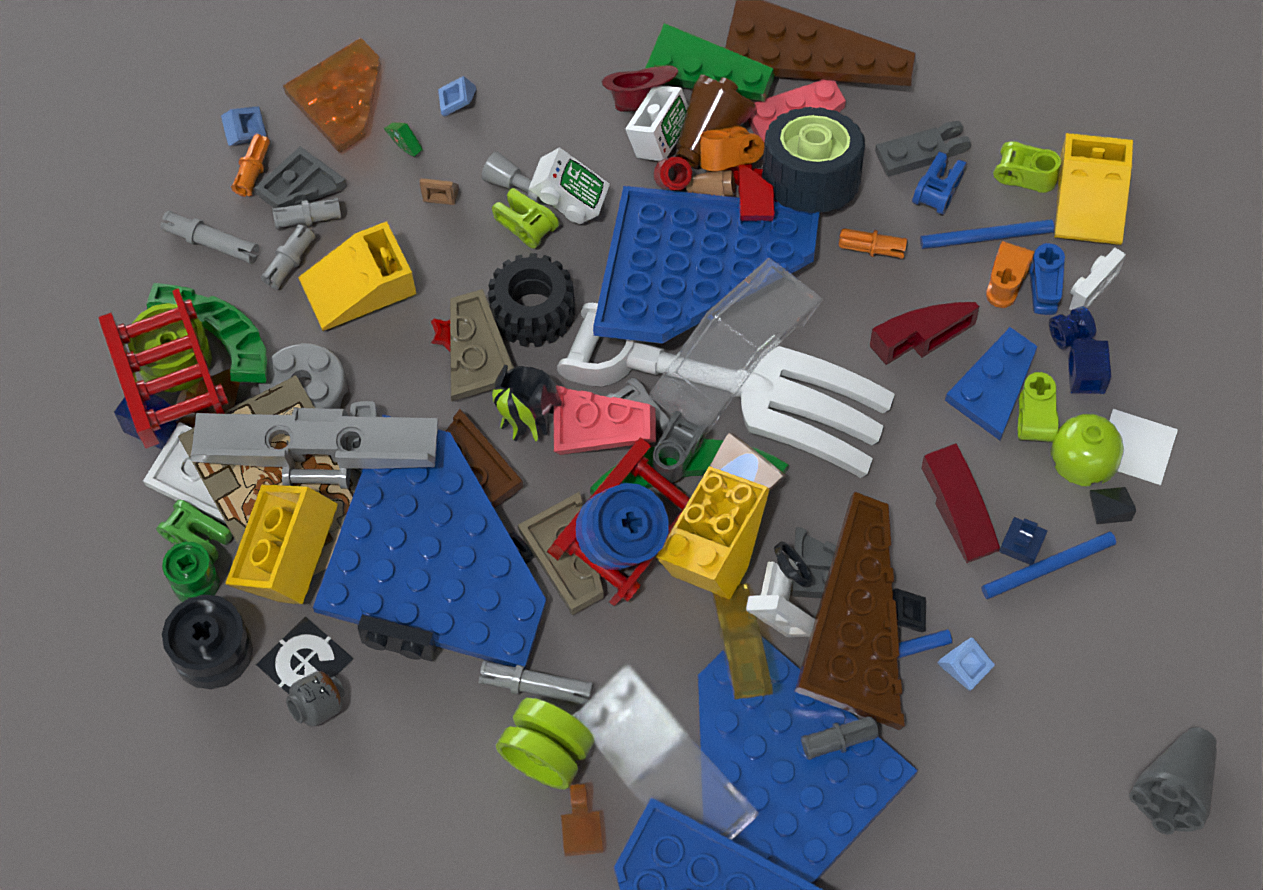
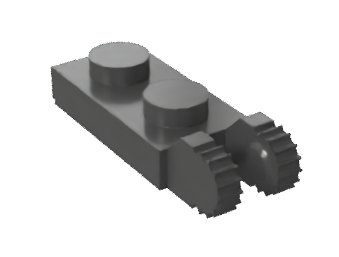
(921, 148)

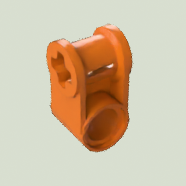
(729, 148)
(1008, 274)

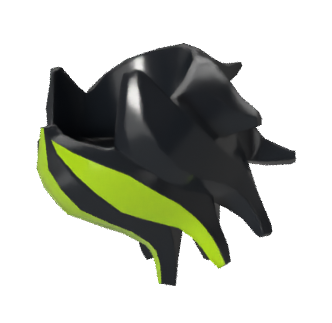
(525, 399)

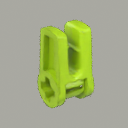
(530, 223)

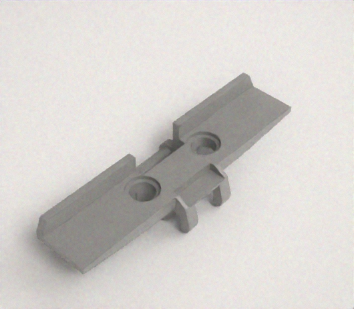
(248, 438)

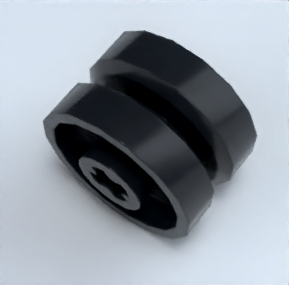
(207, 641)

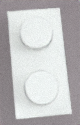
(1102, 274)

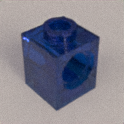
(1089, 366)

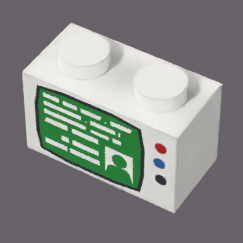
(657, 123)
(569, 186)

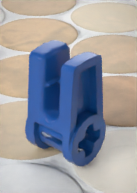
(937, 191)
(1047, 278)

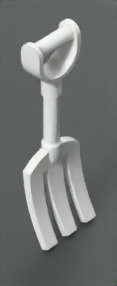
(761, 391)

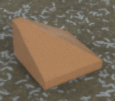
(439, 191)

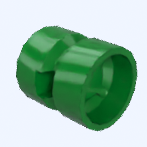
(190, 571)

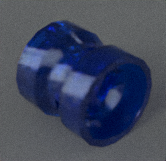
(1075, 326)

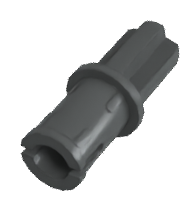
(839, 737)

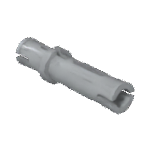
(197, 232)
(534, 682)

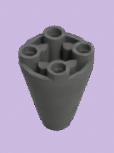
(1179, 784)

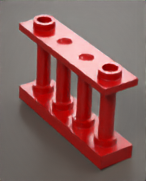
(129, 363)
(634, 463)

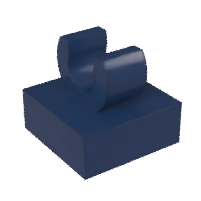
(1023, 540)

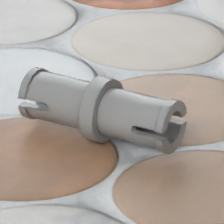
(306, 213)
(287, 256)

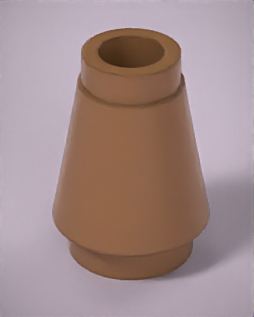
(713, 183)

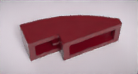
(922, 329)
(960, 502)

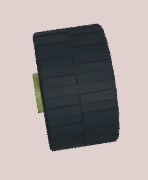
(813, 159)

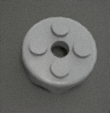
(311, 361)

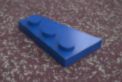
(994, 382)

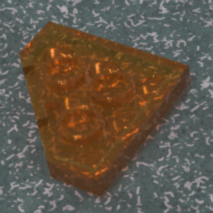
(339, 93)

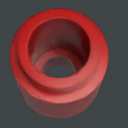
(682, 172)

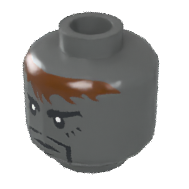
(315, 698)

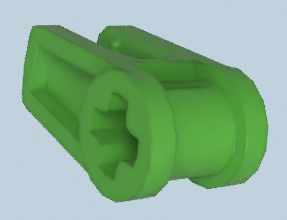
(186, 521)

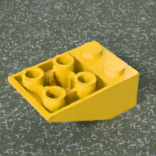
(1093, 188)
(358, 277)
(716, 533)

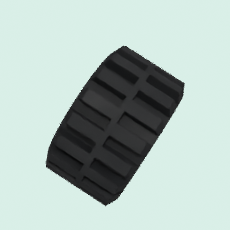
(529, 277)

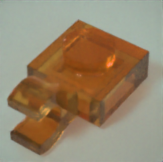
(581, 828)

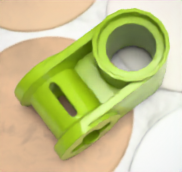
(1030, 167)
(1038, 409)

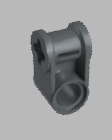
(679, 441)

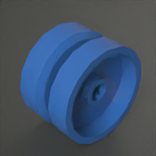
(622, 526)

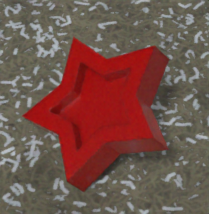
(442, 333)

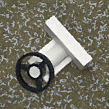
(774, 604)

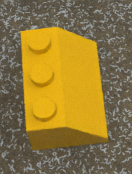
(282, 543)

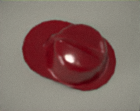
(632, 87)

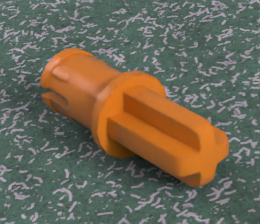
(250, 166)
(872, 243)

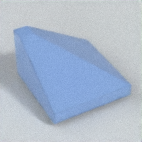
(967, 663)

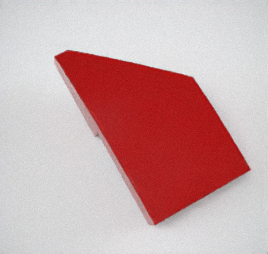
(755, 196)

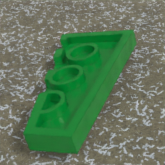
(700, 57)

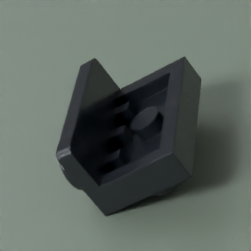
(397, 638)

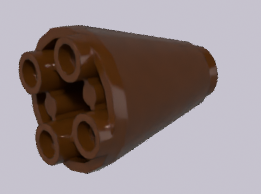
(710, 107)

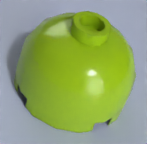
(1087, 450)

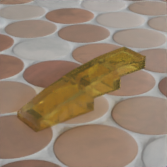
(742, 645)

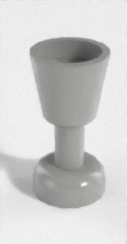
(504, 173)

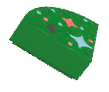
(404, 138)

